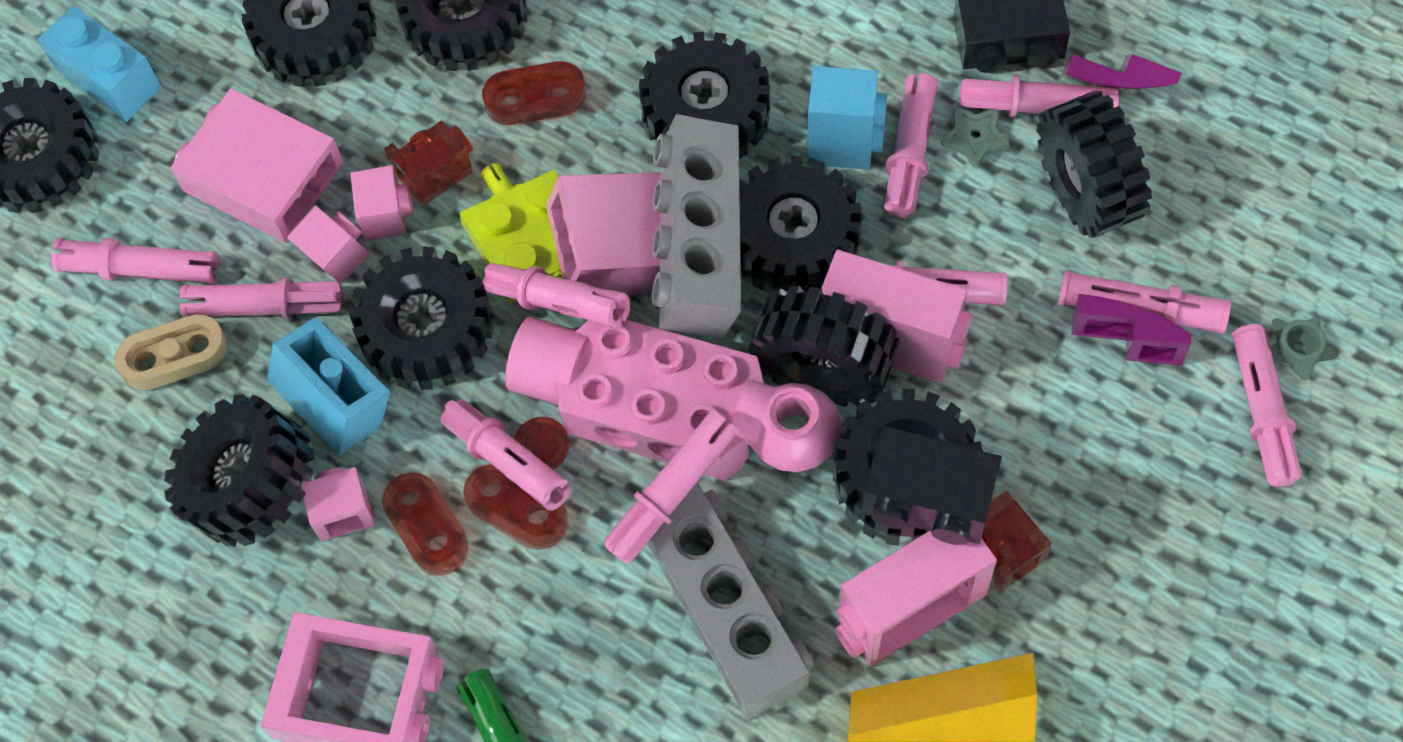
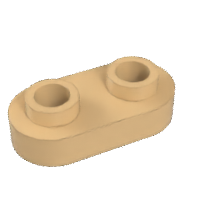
(172, 349)

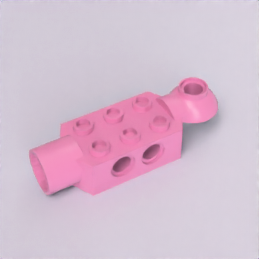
(655, 387)

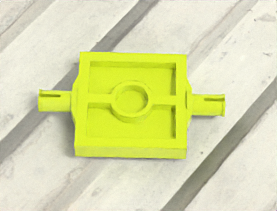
(514, 223)

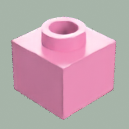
(380, 202)
(330, 243)
(337, 503)

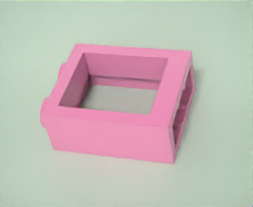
(910, 595)
(299, 663)

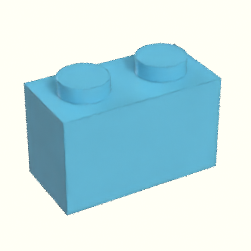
(100, 63)
(845, 117)
(327, 385)

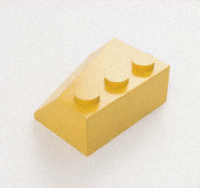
(959, 705)

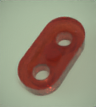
(534, 90)
(511, 510)
(423, 522)

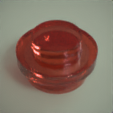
(545, 439)

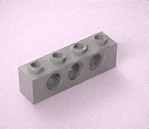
(697, 227)
(752, 679)

